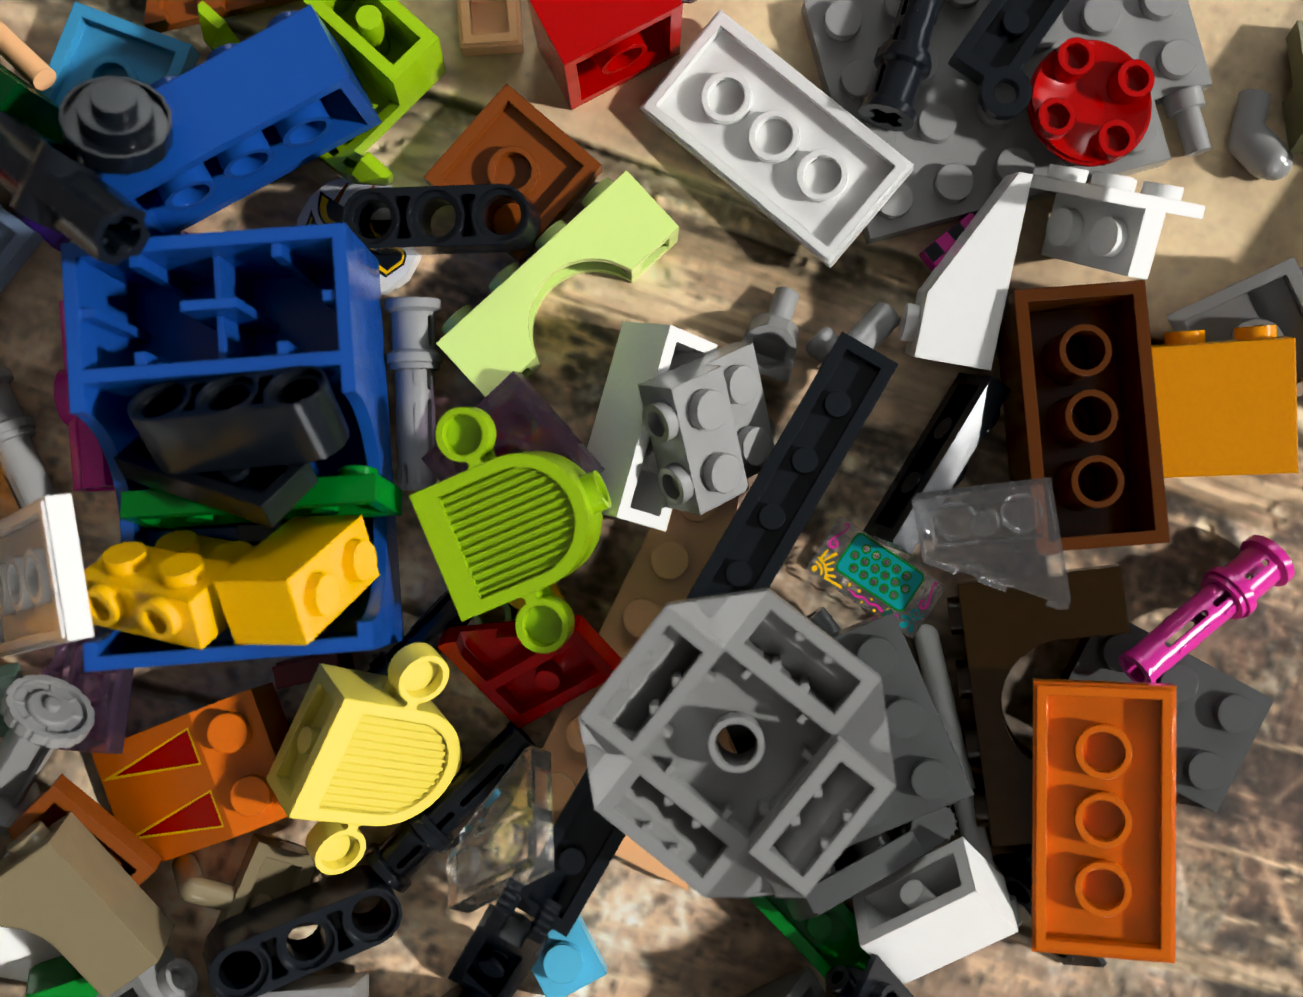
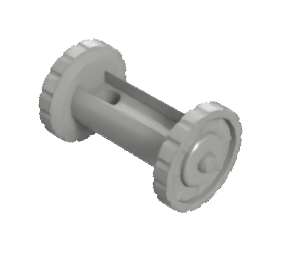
(41, 717)

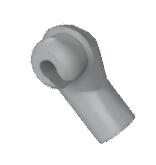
(1253, 142)
(870, 330)

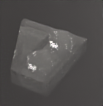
(997, 535)
(505, 836)

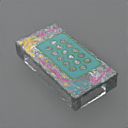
(874, 576)

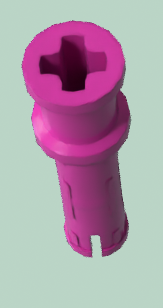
(1222, 597)

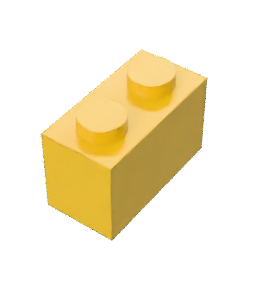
(297, 580)

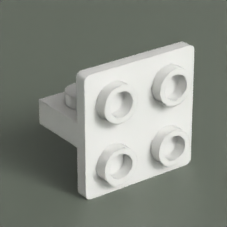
(1106, 220)

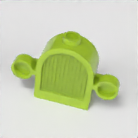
(510, 527)

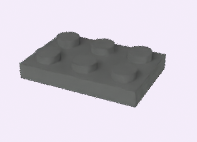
(1213, 713)

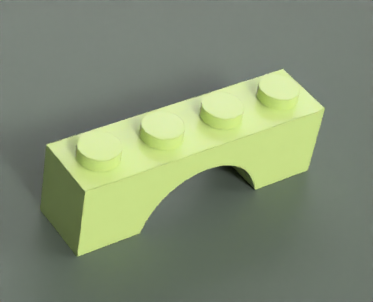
(615, 234)

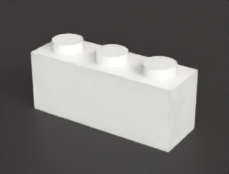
(619, 431)

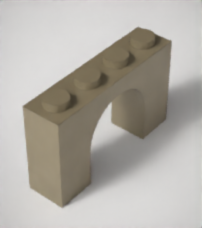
(82, 903)

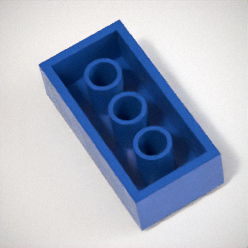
(249, 121)

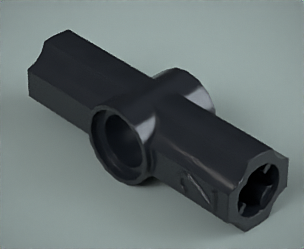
(67, 195)

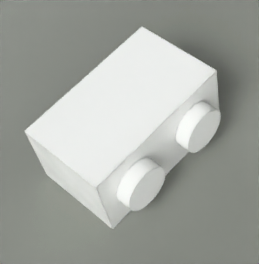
(934, 911)

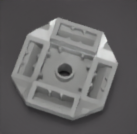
(752, 817)

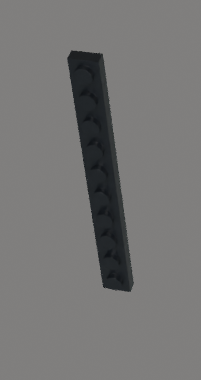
(742, 561)

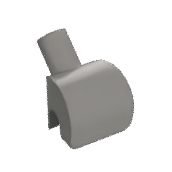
(775, 335)

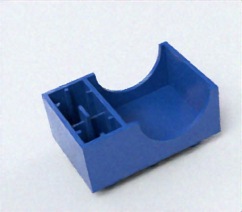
(228, 309)

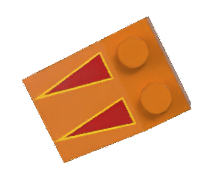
(199, 774)

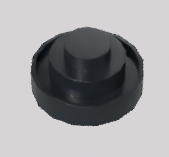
(116, 125)

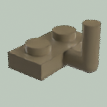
(267, 872)

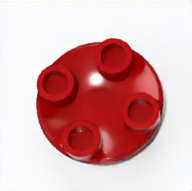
(1090, 102)

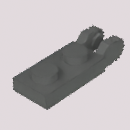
(875, 861)

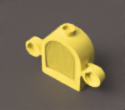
(366, 753)

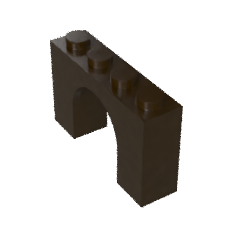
(997, 633)

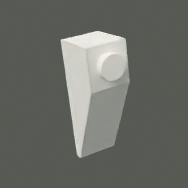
(966, 294)

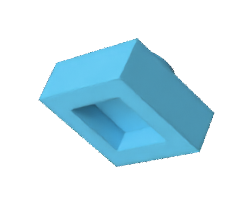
(569, 961)

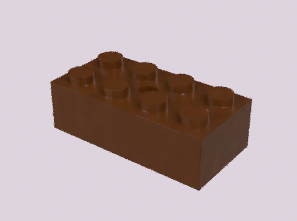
(1089, 357)

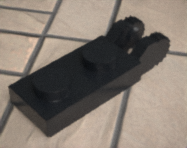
(504, 945)

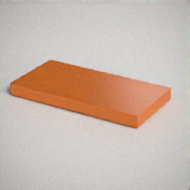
(1104, 819)

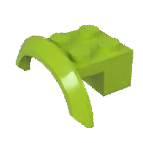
(391, 56)

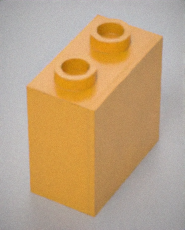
(1227, 403)

